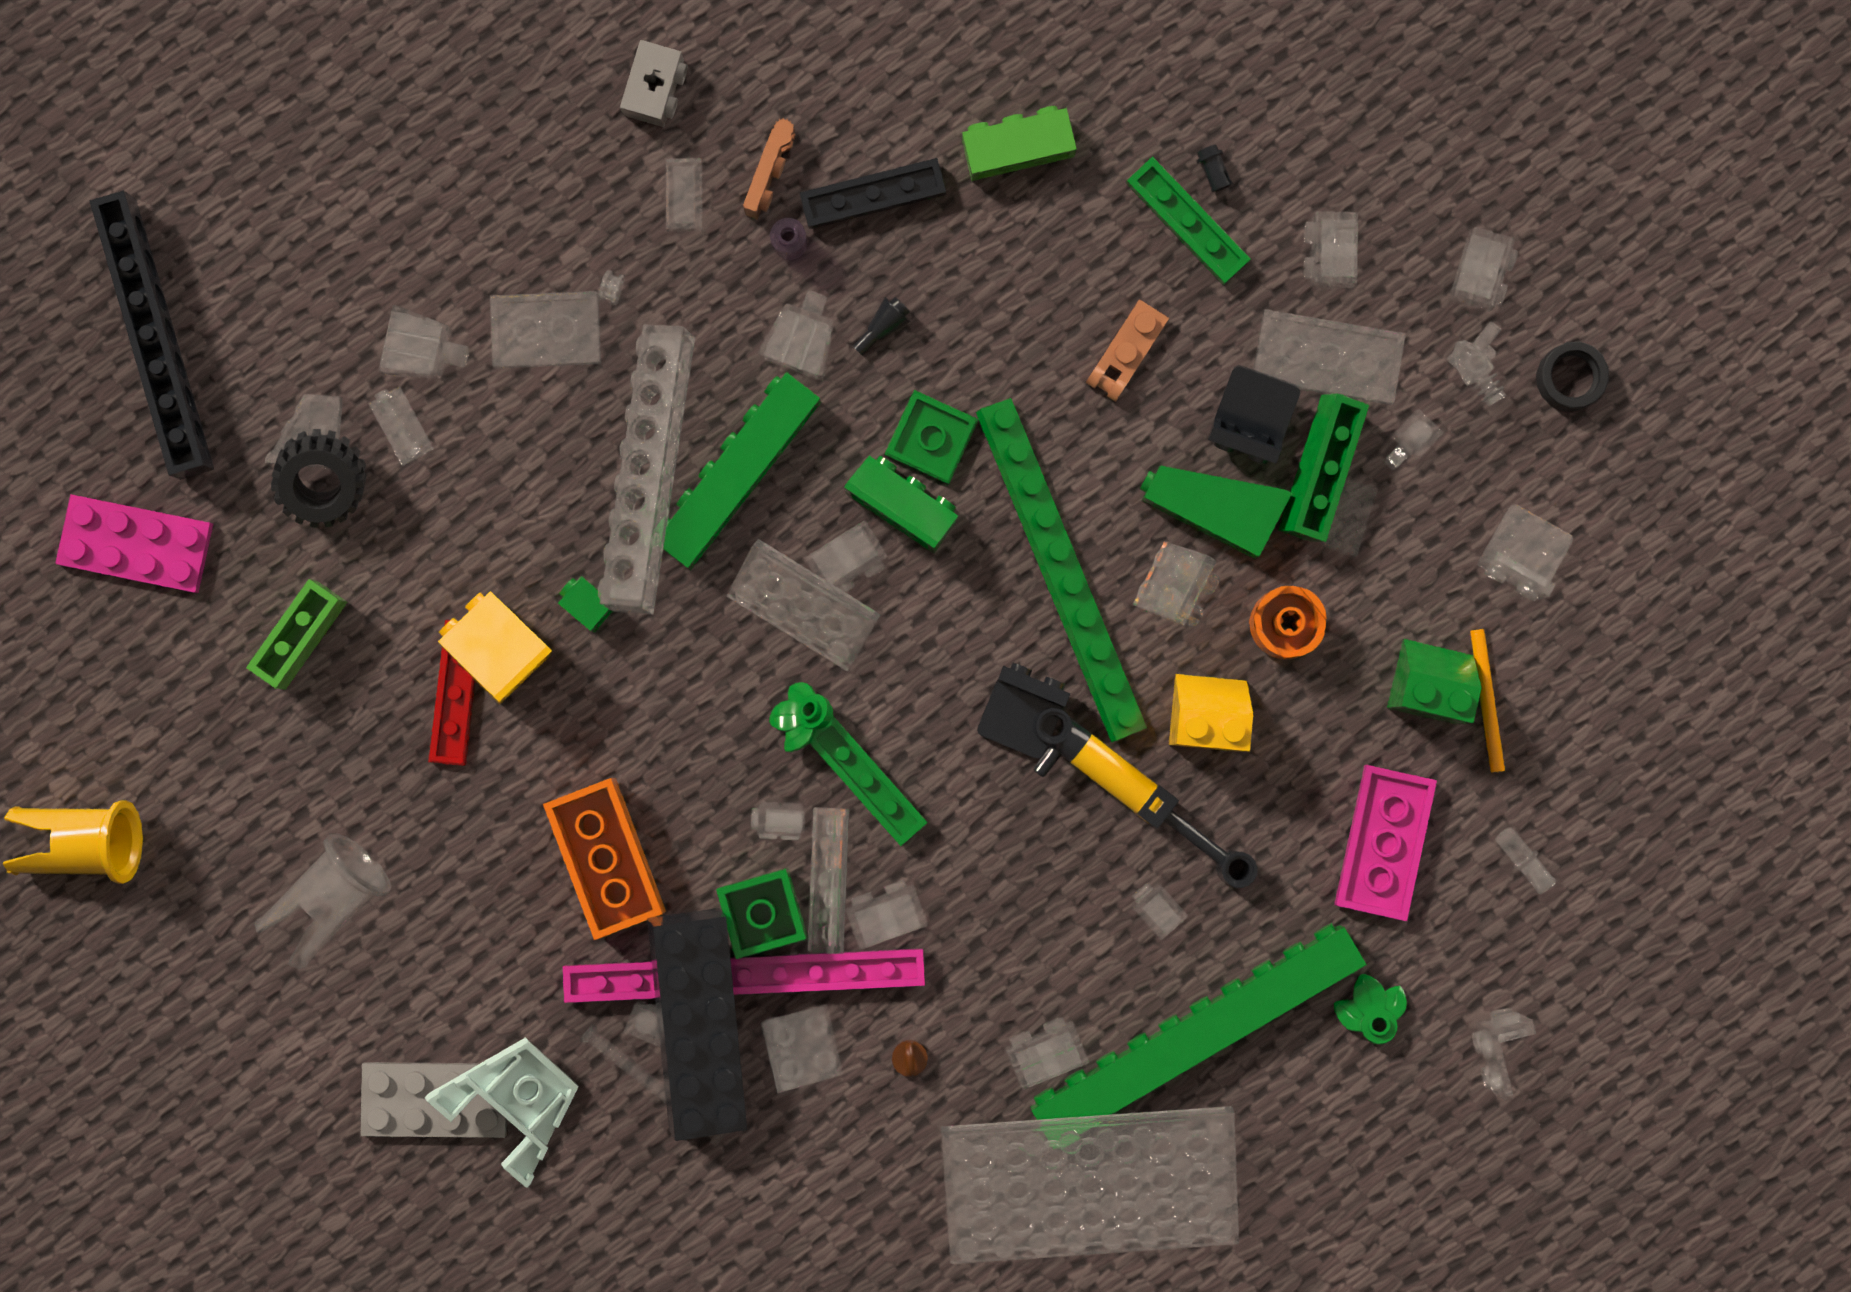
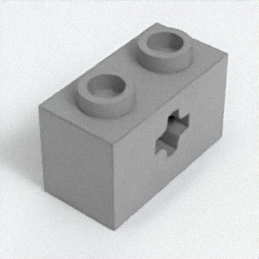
(650, 63)

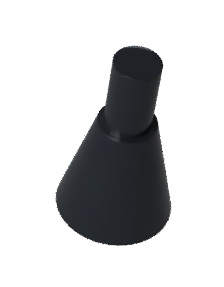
(888, 318)

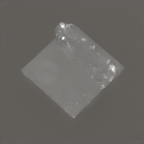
(801, 1048)

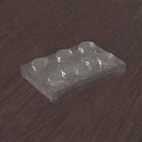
(545, 329)

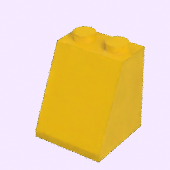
(494, 646)
(1211, 713)

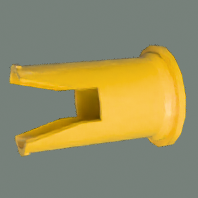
(83, 841)

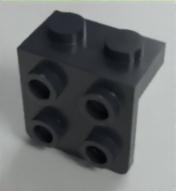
(1254, 414)
(1014, 706)

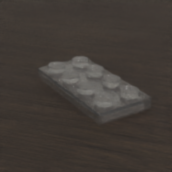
(1330, 356)
(803, 605)

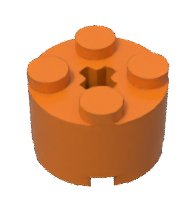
(1308, 624)

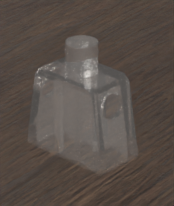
(800, 338)
(419, 347)

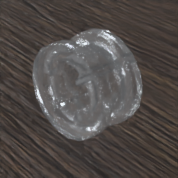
(611, 287)

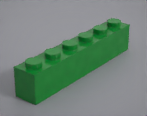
(739, 468)

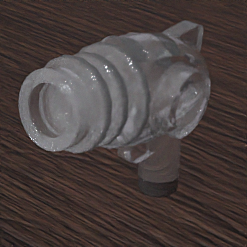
(1475, 364)

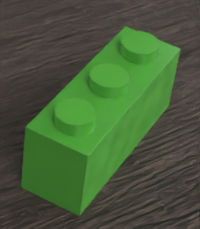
(1018, 143)
(296, 634)

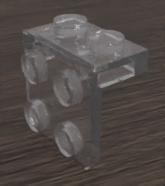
(1525, 552)
(1501, 1027)

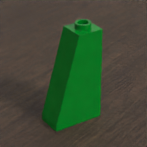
(1221, 507)

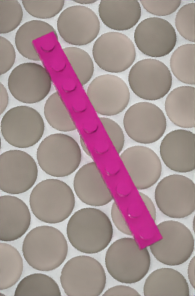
(757, 974)

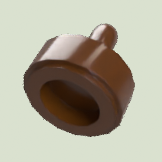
(909, 1058)

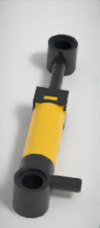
(1131, 788)

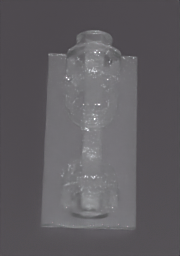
(400, 425)

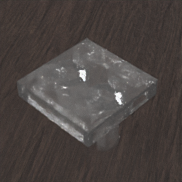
(1176, 584)

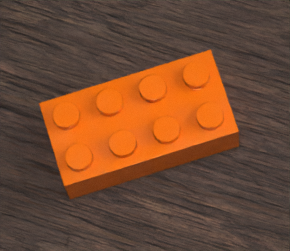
(604, 858)

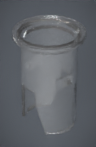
(329, 893)

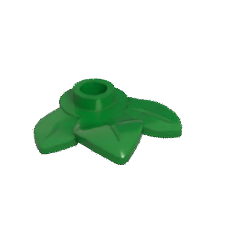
(801, 716)
(1371, 1004)

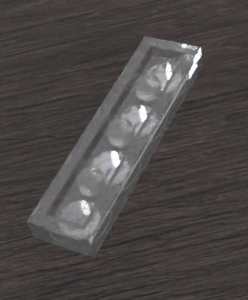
(828, 880)

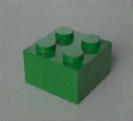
(762, 913)

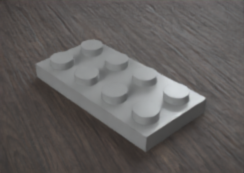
(397, 1107)

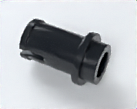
(1214, 168)

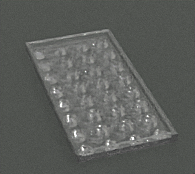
(1091, 1185)

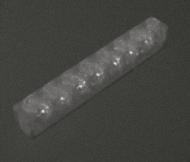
(656, 485)

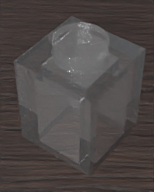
(1157, 909)

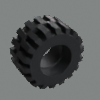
(315, 505)

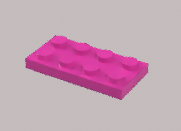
(134, 543)
(1385, 842)

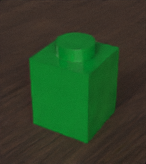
(583, 603)

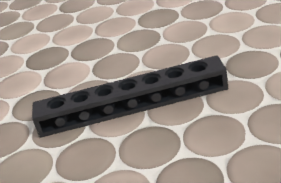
(151, 335)

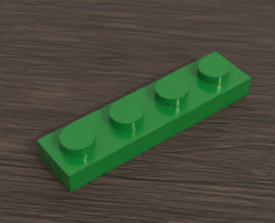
(1188, 221)
(867, 781)

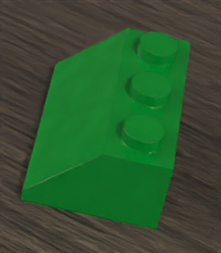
(902, 502)

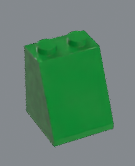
(1435, 683)

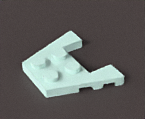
(524, 1090)

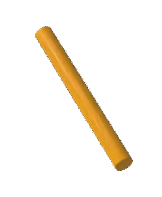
(1487, 701)

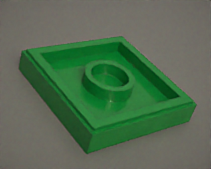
(931, 437)

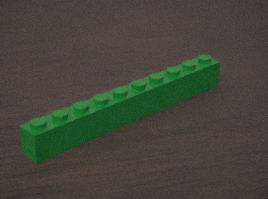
(1206, 1029)

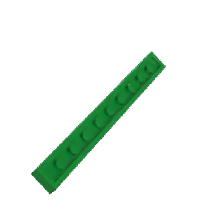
(1061, 569)

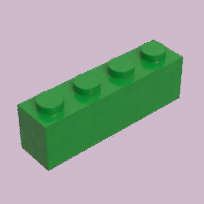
(1323, 467)

